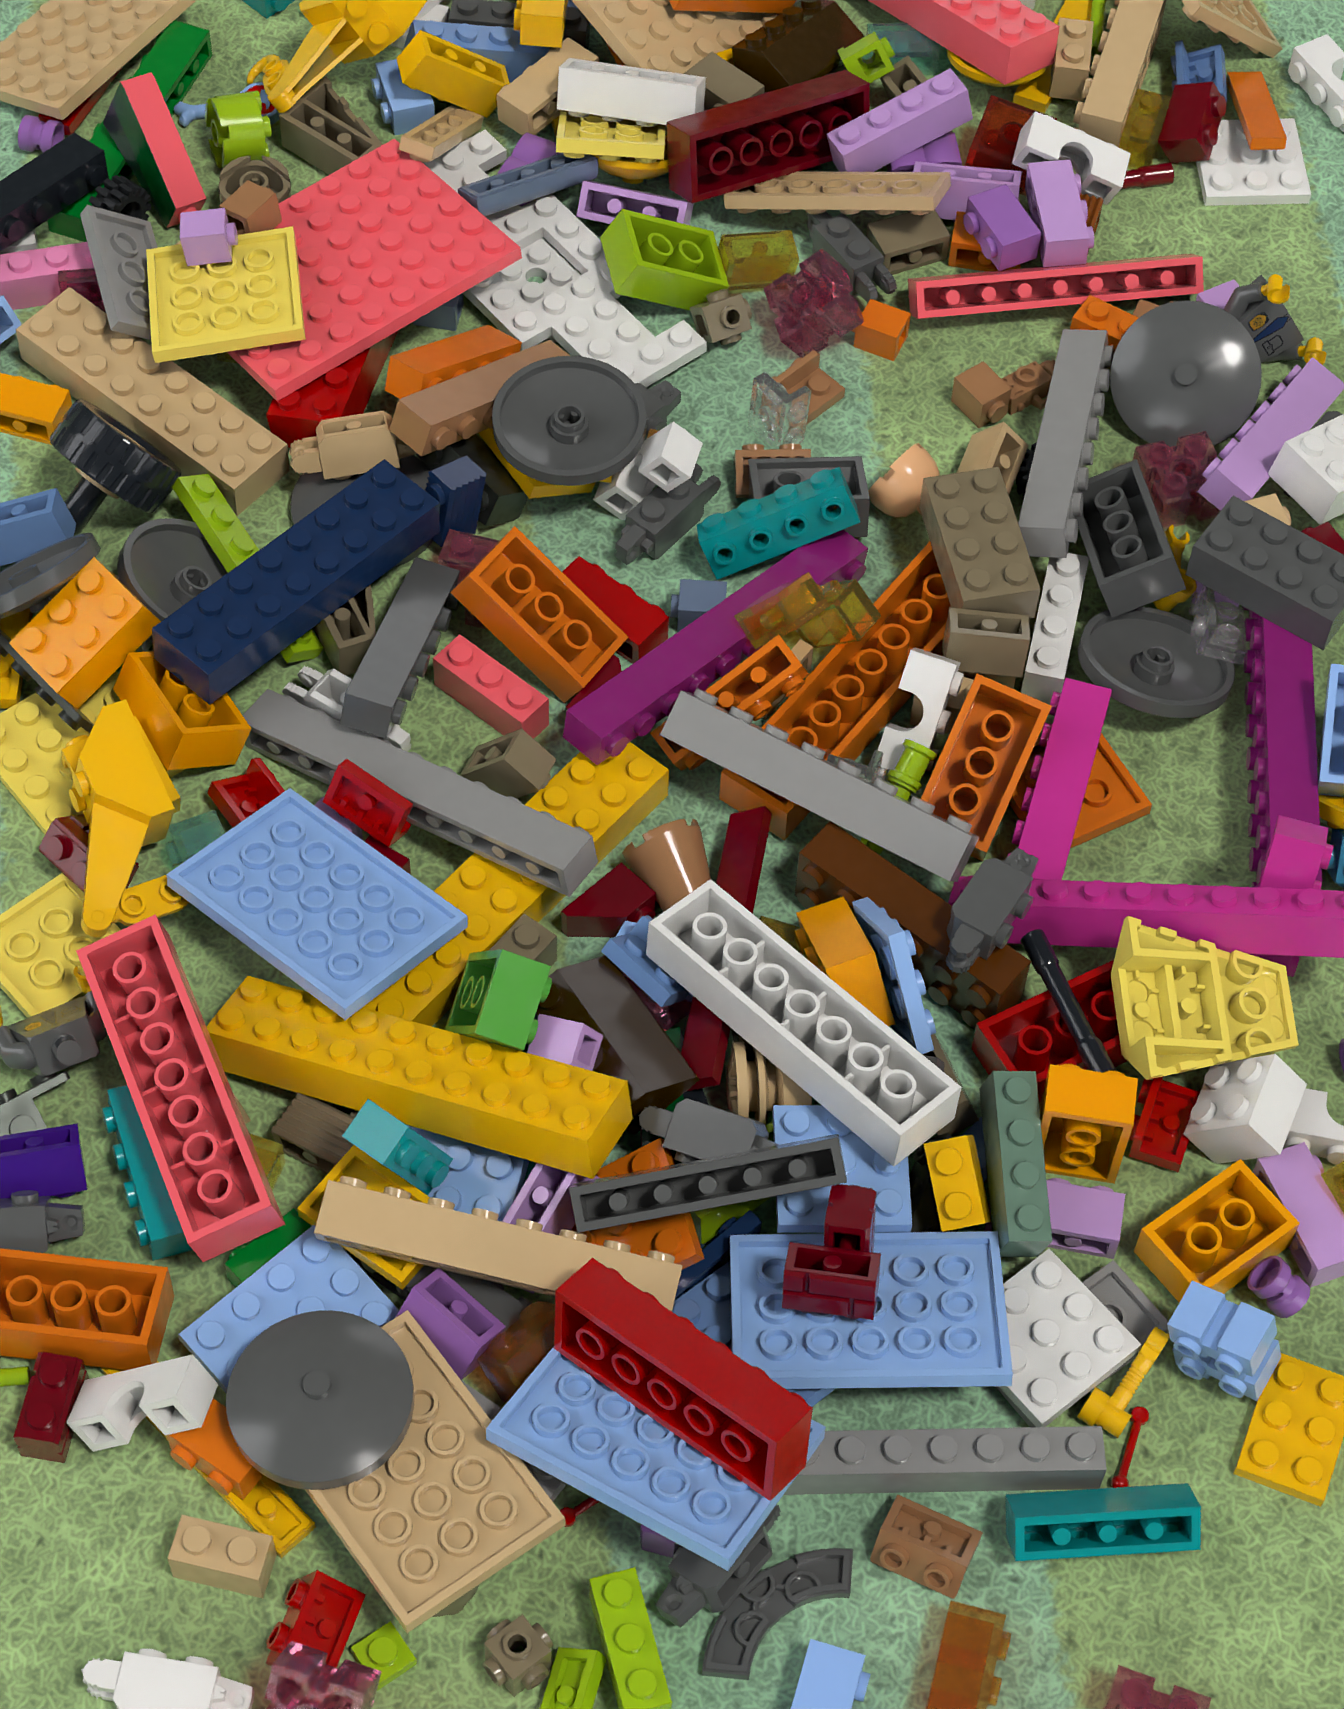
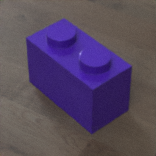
(43, 1162)

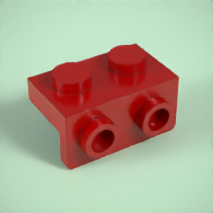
(245, 794)
(1160, 1129)

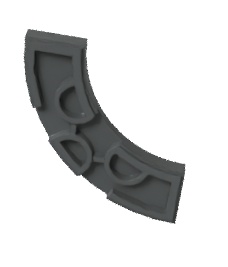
(769, 1598)

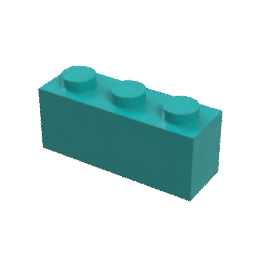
(398, 1147)

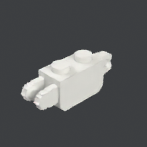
(328, 695)
(156, 1682)

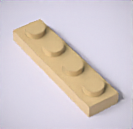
(440, 133)

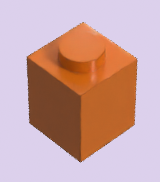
(883, 330)

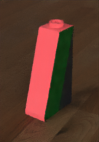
(153, 148)

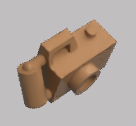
(1029, 385)

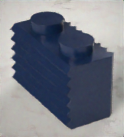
(460, 492)

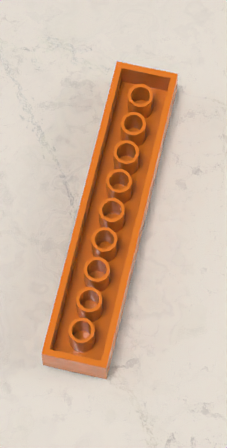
(854, 686)

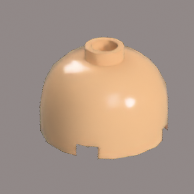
(901, 487)

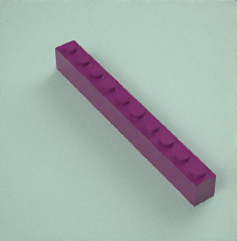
(696, 654)

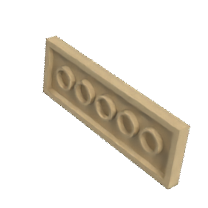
(844, 192)

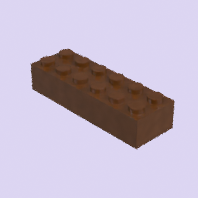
(841, 866)

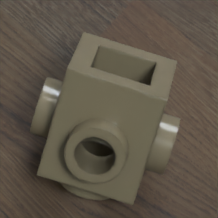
(722, 317)
(518, 1669)

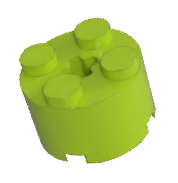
(237, 127)

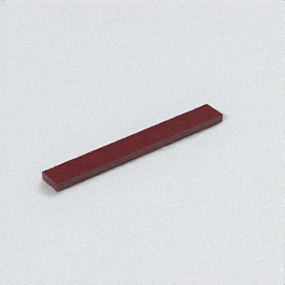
(739, 876)

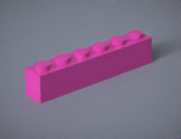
(1061, 776)

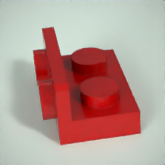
(368, 803)
(317, 1616)

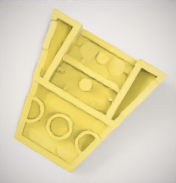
(1194, 1004)

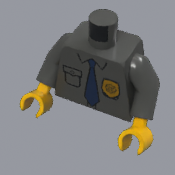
(1269, 323)
(55, 1036)

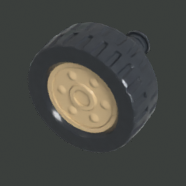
(111, 463)

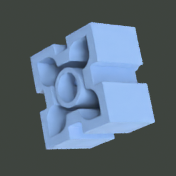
(1224, 1341)

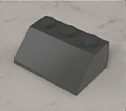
(771, 473)

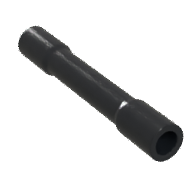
(1047, 966)

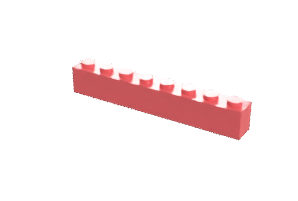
(1055, 285)

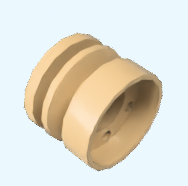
(758, 1085)

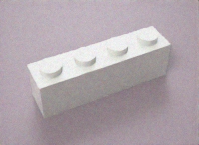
(627, 92)
(1054, 626)

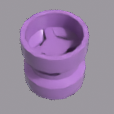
(39, 135)
(1274, 1282)

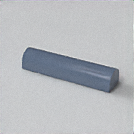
(528, 182)

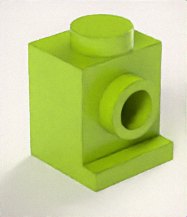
(871, 68)

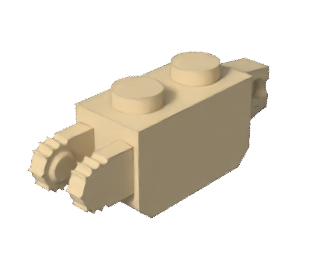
(349, 446)

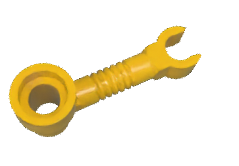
(1177, 546)
(1109, 1410)

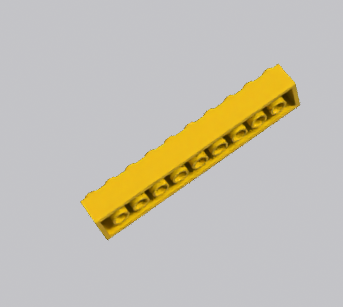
(599, 798)
(423, 1076)

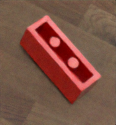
(639, 620)

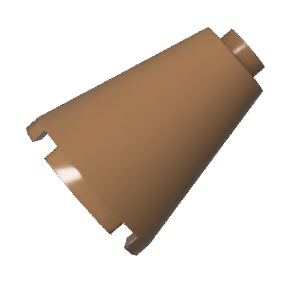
(670, 861)

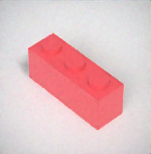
(489, 689)

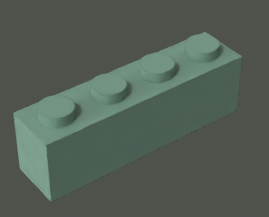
(1015, 1163)

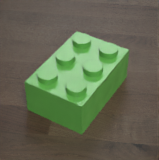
(500, 998)

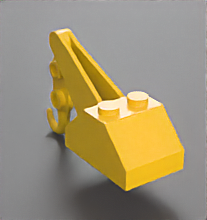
(350, 29)
(125, 810)

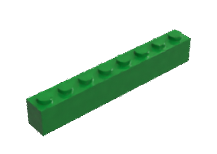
(175, 63)

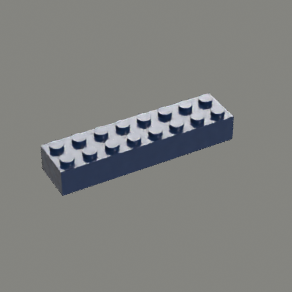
(295, 581)

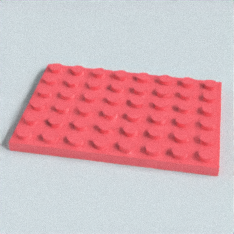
(373, 256)

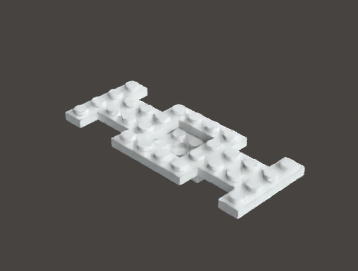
(567, 306)

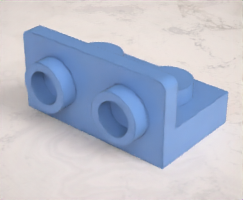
(629, 955)

